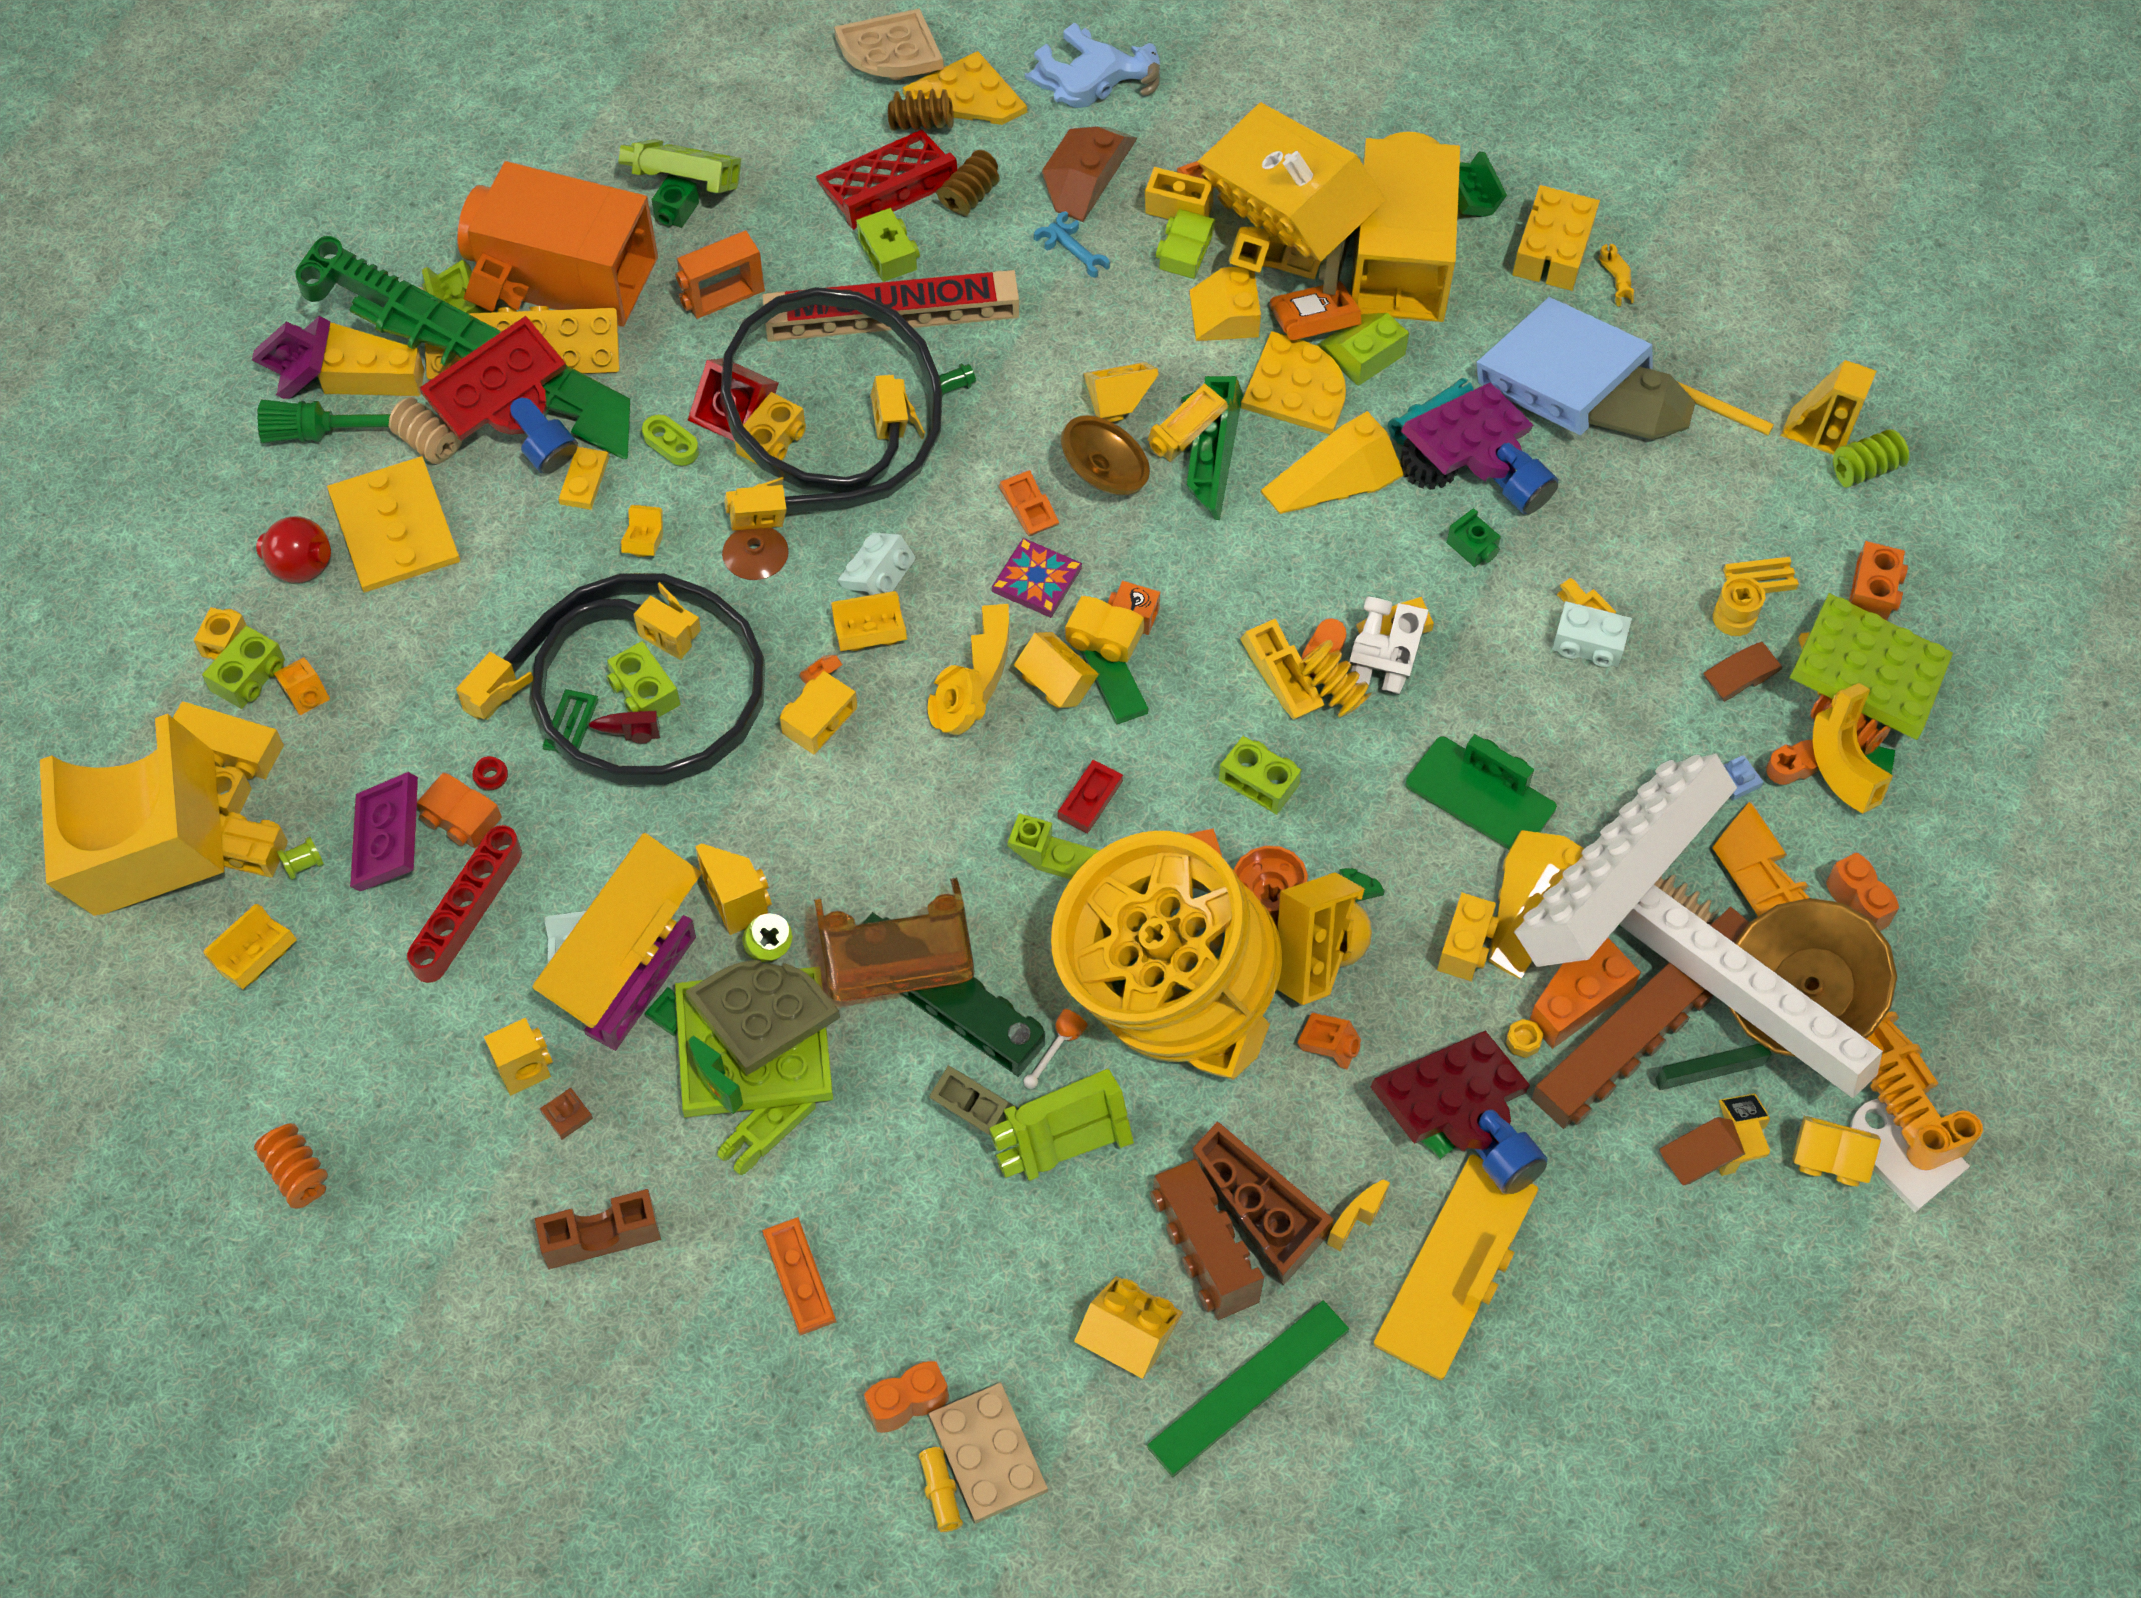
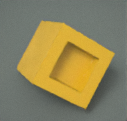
(1753, 1144)

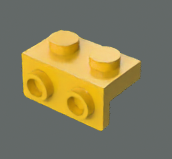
(868, 621)
(249, 946)

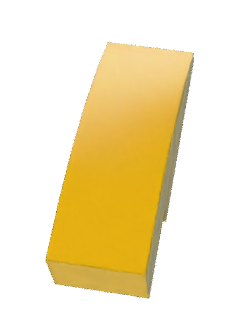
(991, 647)
(1282, 669)

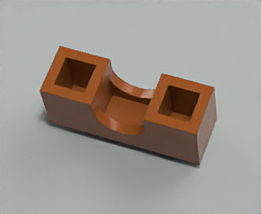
(575, 1238)

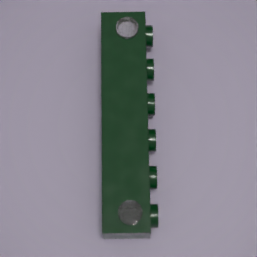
(981, 1019)

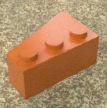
(1583, 992)

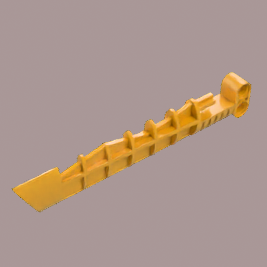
(1903, 1078)

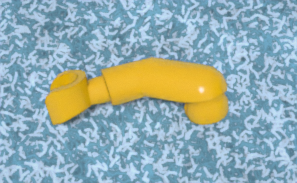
(1620, 270)

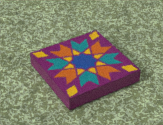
(1037, 577)

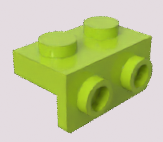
(451, 286)

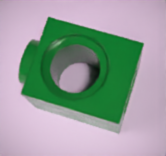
(675, 201)

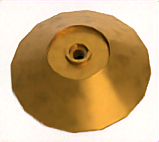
(1829, 946)

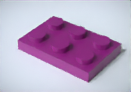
(384, 832)

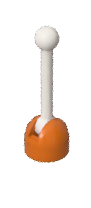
(1068, 1028)

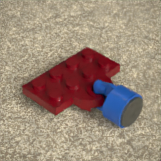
(1466, 1097)

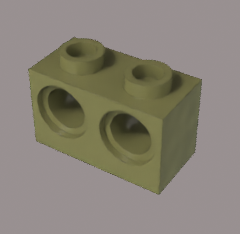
(970, 1100)

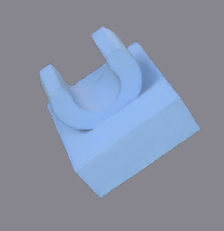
(1743, 776)

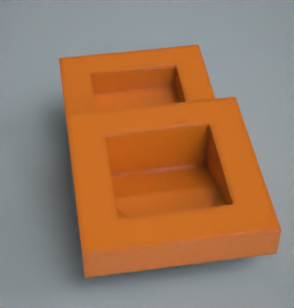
(1028, 503)

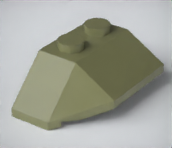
(1645, 406)

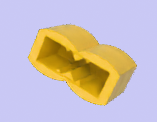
(1104, 629)
(1836, 1150)

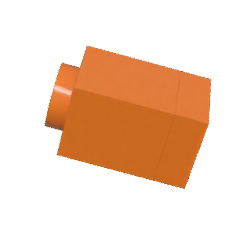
(562, 237)

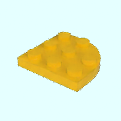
(1296, 384)

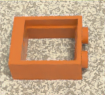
(713, 260)

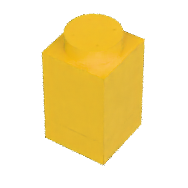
(1409, 243)

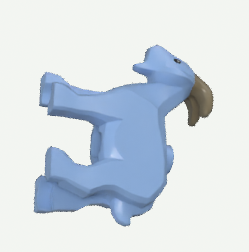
(1094, 71)

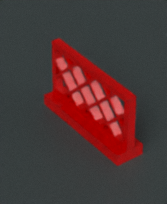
(893, 191)

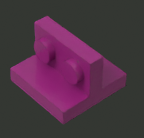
(294, 354)

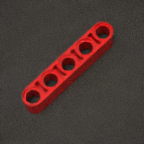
(465, 888)

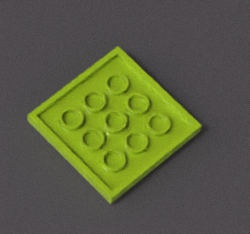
(1890, 660)
(789, 1079)

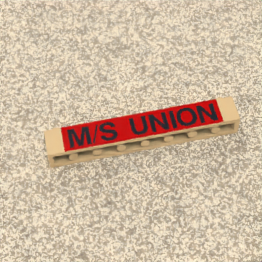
(918, 301)

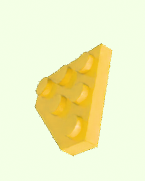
(974, 90)

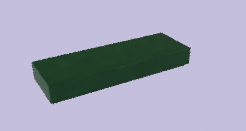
(1712, 1066)

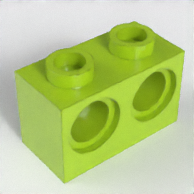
(241, 664)
(648, 681)
(1255, 780)

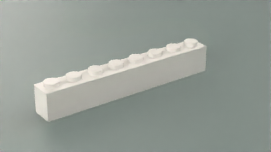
(1754, 991)

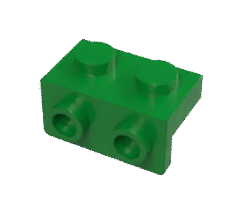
(1479, 187)

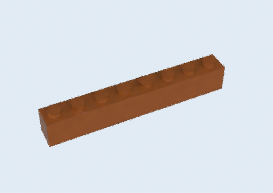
(1626, 1037)

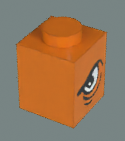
(1138, 599)

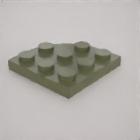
(761, 1010)

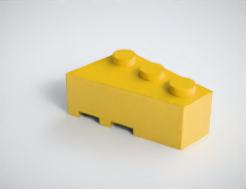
(1830, 409)
(1311, 933)

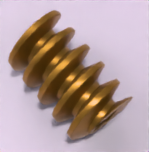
(920, 111)
(969, 183)

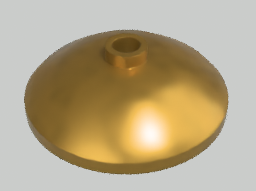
(1105, 455)

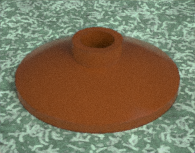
(757, 562)

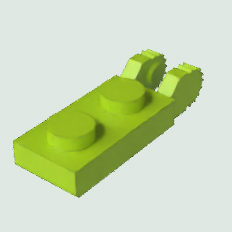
(762, 1132)

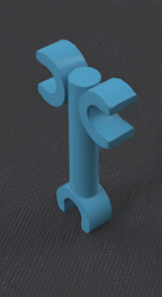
(1061, 233)

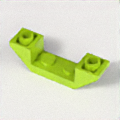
(1034, 843)

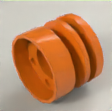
(1268, 872)

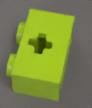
(887, 244)

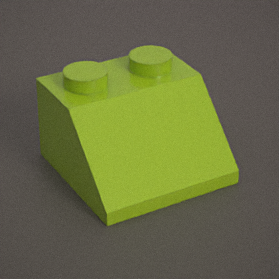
(1367, 347)

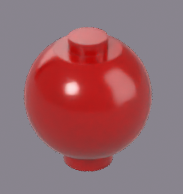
(294, 549)

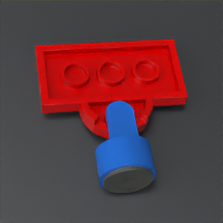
(504, 388)

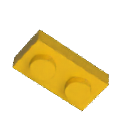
(584, 478)

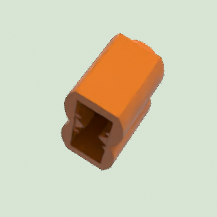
(458, 810)
(1857, 886)
(897, 1400)

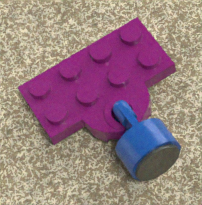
(1483, 434)

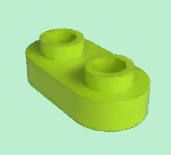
(673, 440)

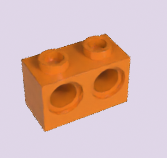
(1877, 579)

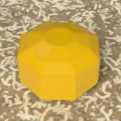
(1524, 1038)

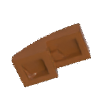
(1742, 669)

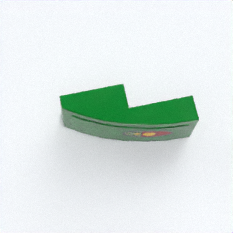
(712, 1071)

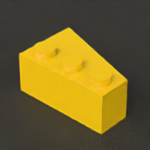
(369, 365)

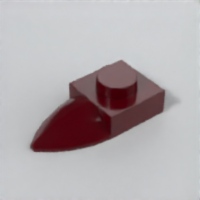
(635, 726)

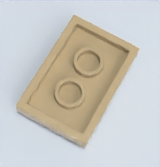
(988, 1453)

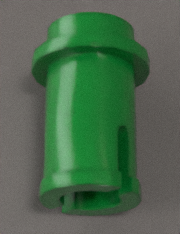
(957, 378)

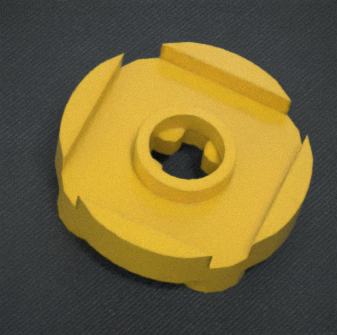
(956, 700)

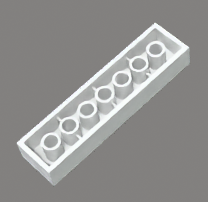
(1625, 861)

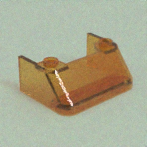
(896, 952)

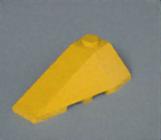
(1344, 464)

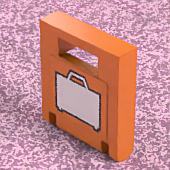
(1314, 312)

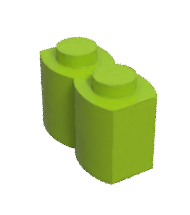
(1185, 244)

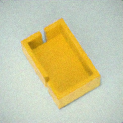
(1556, 232)

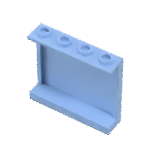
(1562, 363)

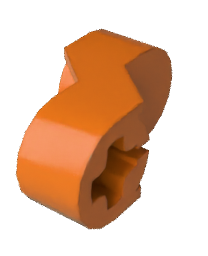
(1328, 629)
(1792, 763)

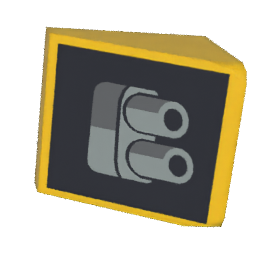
(1744, 1109)

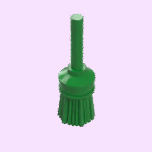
(307, 421)

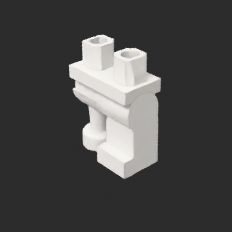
(1387, 653)

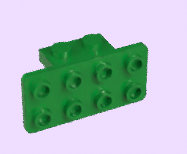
(1482, 788)

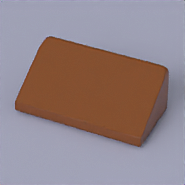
(1703, 1150)

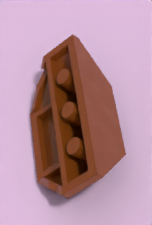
(1084, 167)

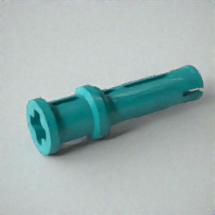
(1454, 391)

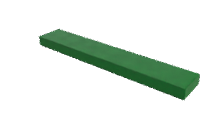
(1247, 1388)

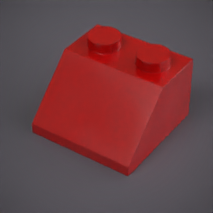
(747, 390)

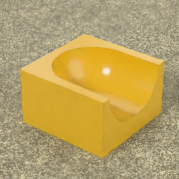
(132, 826)

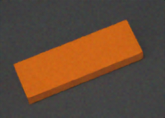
(799, 1276)

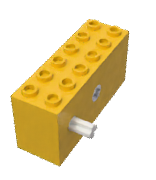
(1291, 181)

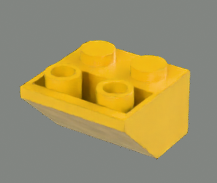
(1128, 1326)

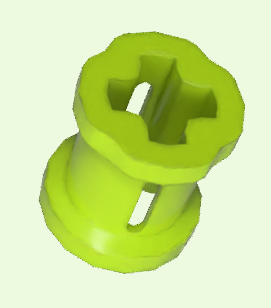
(300, 858)

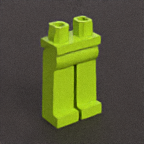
(655, 158)
(1062, 1126)

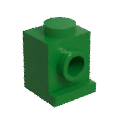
(1473, 539)

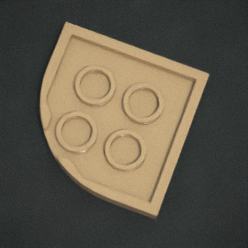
(890, 45)

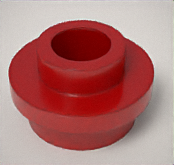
(490, 764)

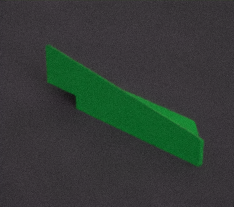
(1214, 448)

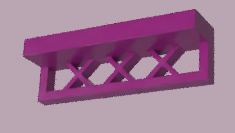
(642, 984)

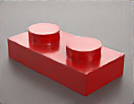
(1090, 796)

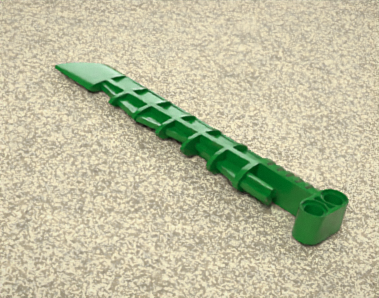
(427, 319)

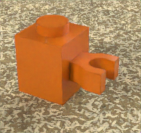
(491, 283)

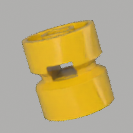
(1738, 605)

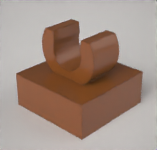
(566, 1113)

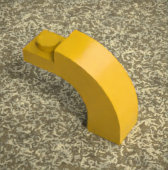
(1258, 249)
(1840, 756)

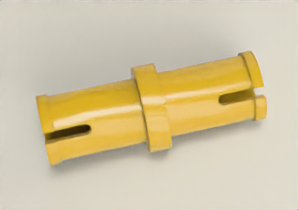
(940, 1489)

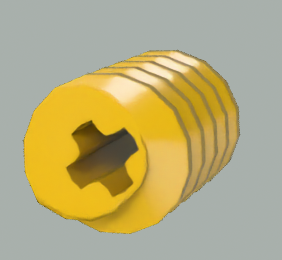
(1335, 678)

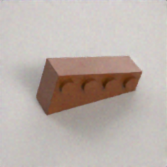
(1267, 1206)
(1207, 1240)

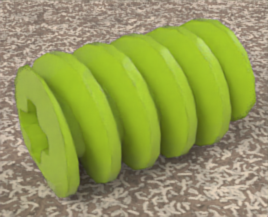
(1870, 457)
(781, 940)

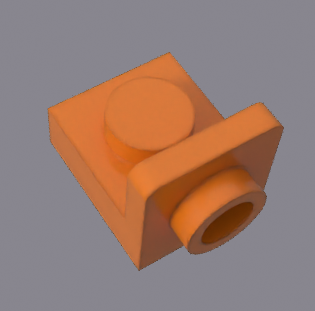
(1330, 1038)

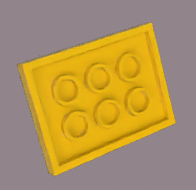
(393, 524)

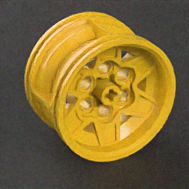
(1142, 883)

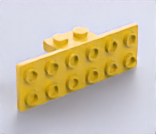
(580, 336)
(618, 931)
(1454, 1271)

